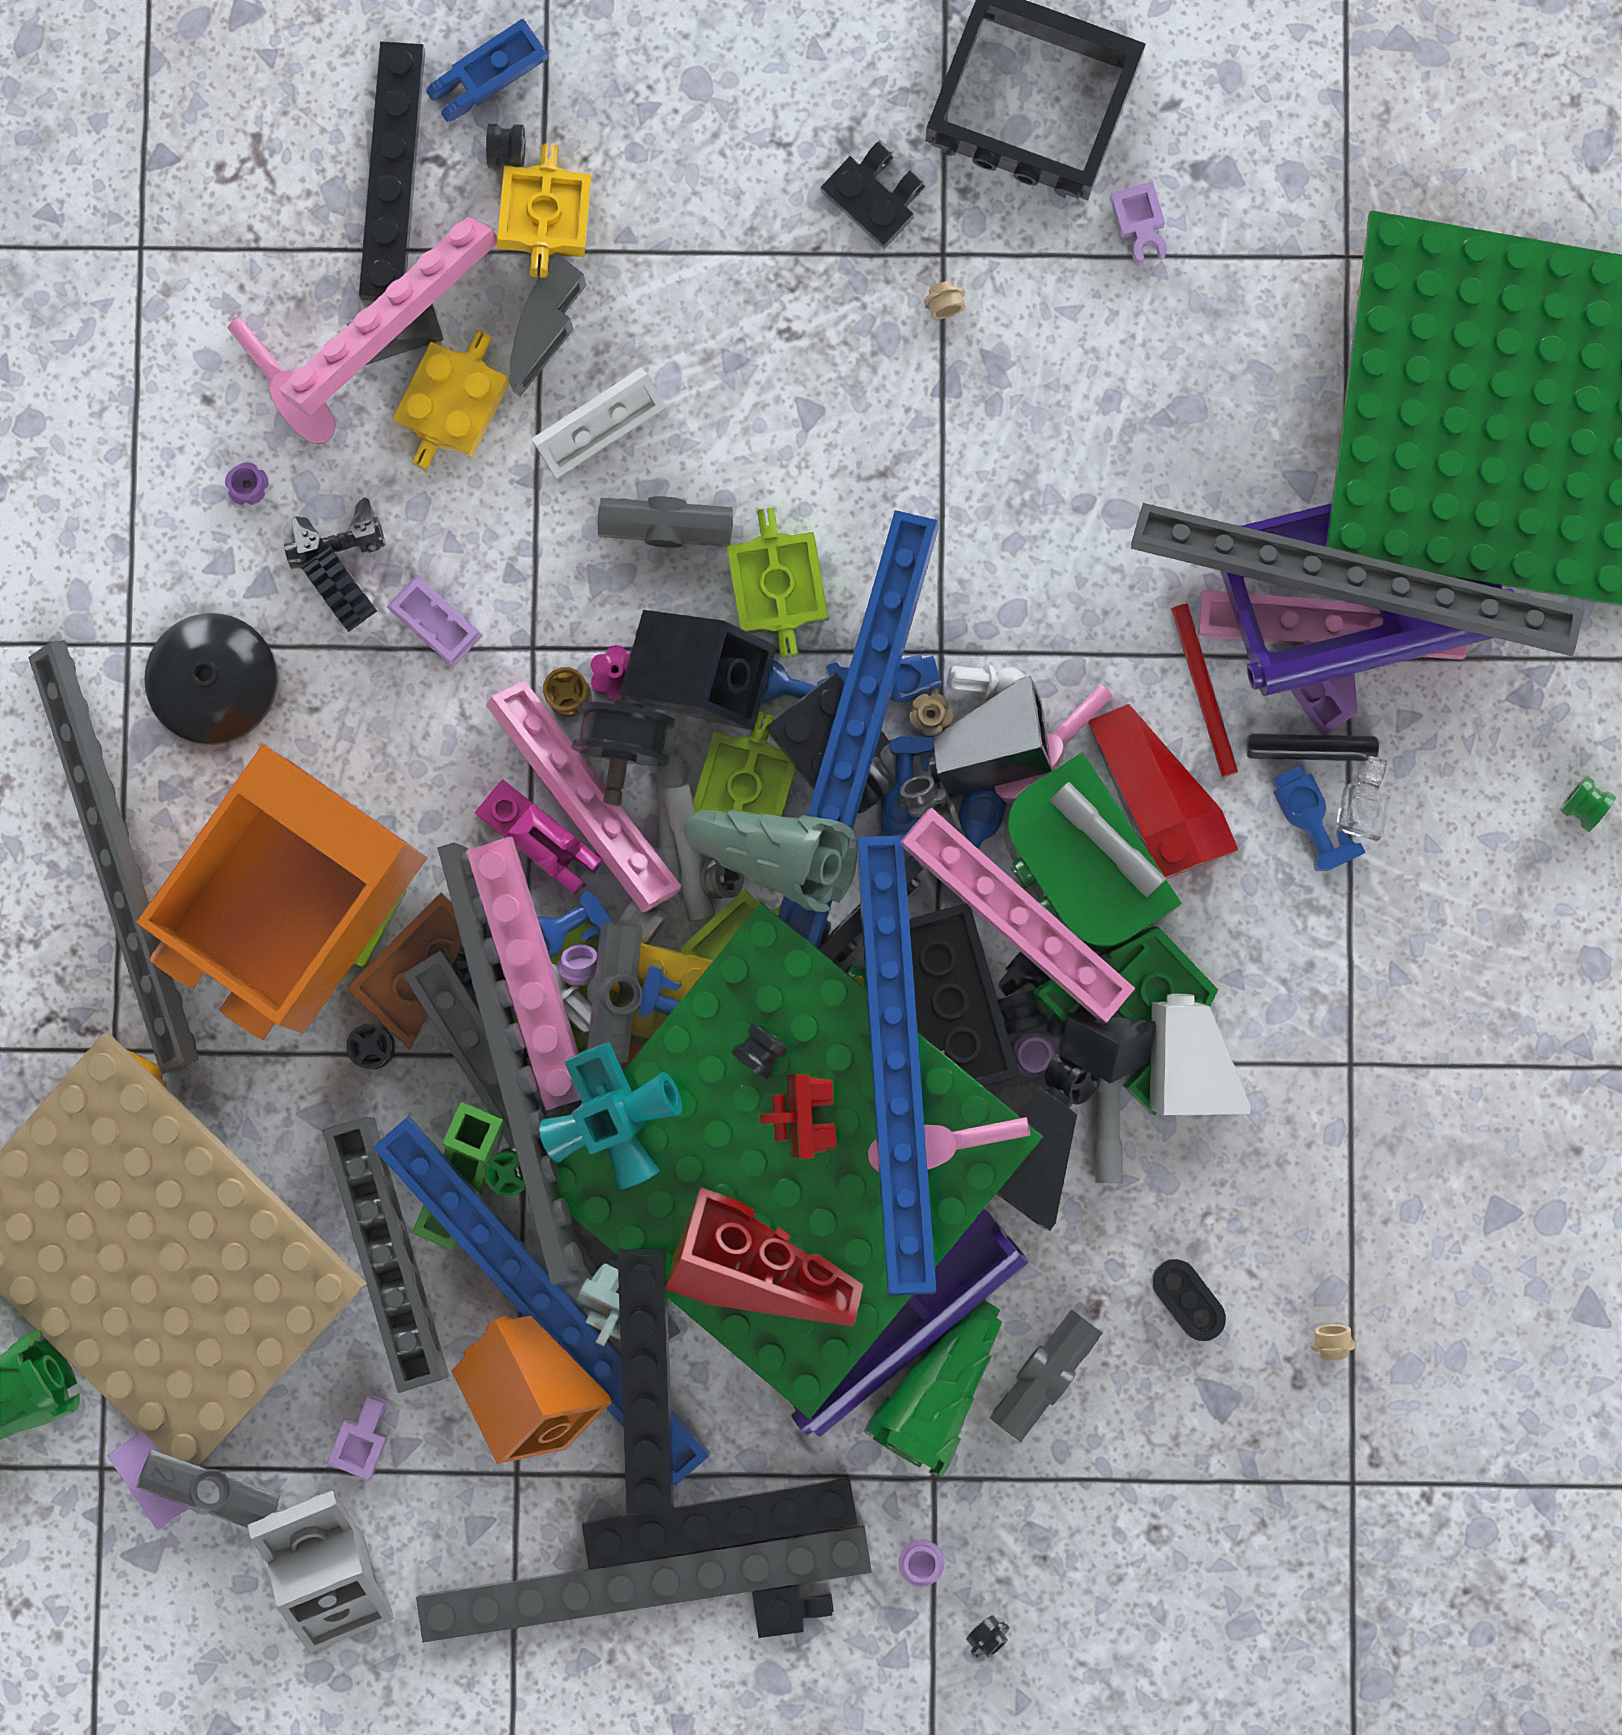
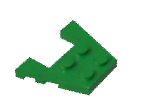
(1154, 969)

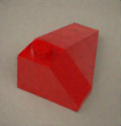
(1160, 796)
(745, 1265)

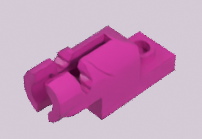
(537, 835)

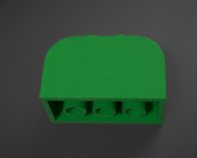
(1071, 871)

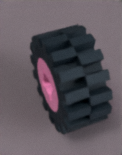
(339, 589)

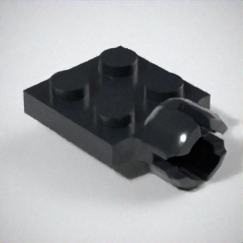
(805, 732)

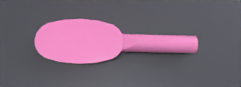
(317, 427)
(1056, 741)
(943, 1143)

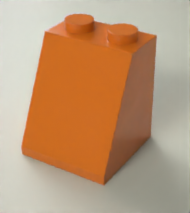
(526, 1390)

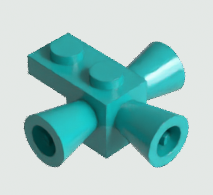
(610, 1115)

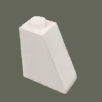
(1191, 1062)

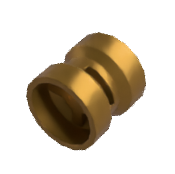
(561, 686)

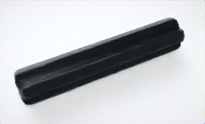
(1311, 747)

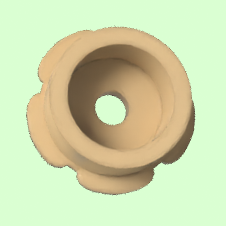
(945, 300)
(930, 726)
(1333, 1341)

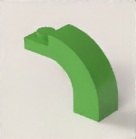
(469, 1146)

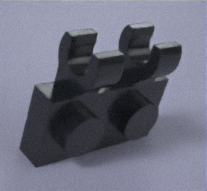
(867, 200)

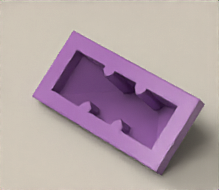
(1329, 701)

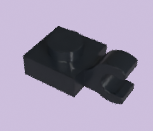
(782, 1610)

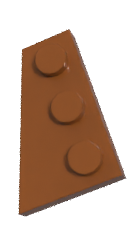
(382, 983)

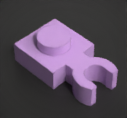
(1138, 215)

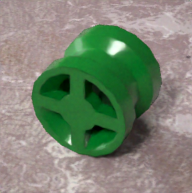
(1587, 803)
(502, 1177)

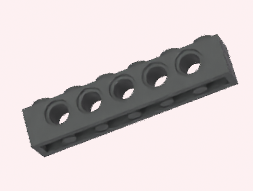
(385, 1254)

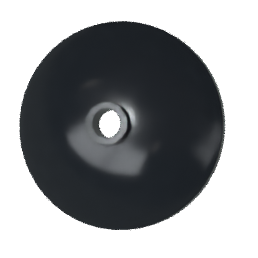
(234, 696)

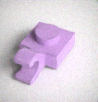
(359, 1443)

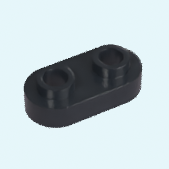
(1187, 1299)

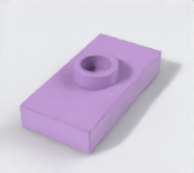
(434, 621)
(128, 1462)

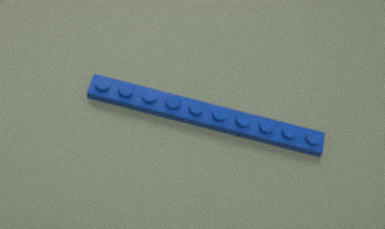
(868, 688)
(895, 1067)
(517, 1271)

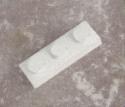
(598, 422)

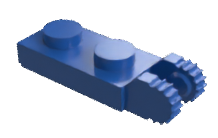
(489, 69)

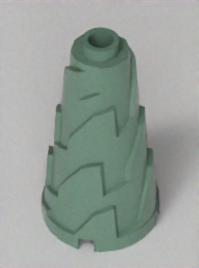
(793, 856)

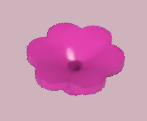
(603, 679)

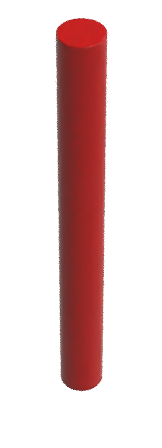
(1204, 690)

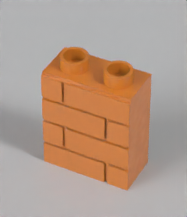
(278, 895)

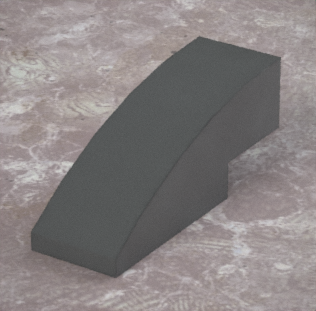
(544, 322)

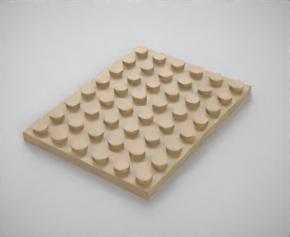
(158, 1255)

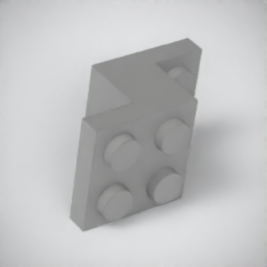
(320, 1571)

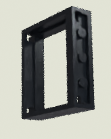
(1060, 31)

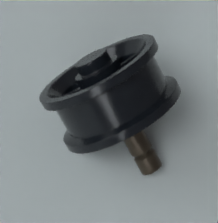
(623, 736)

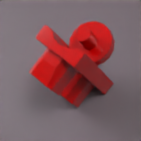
(804, 1136)

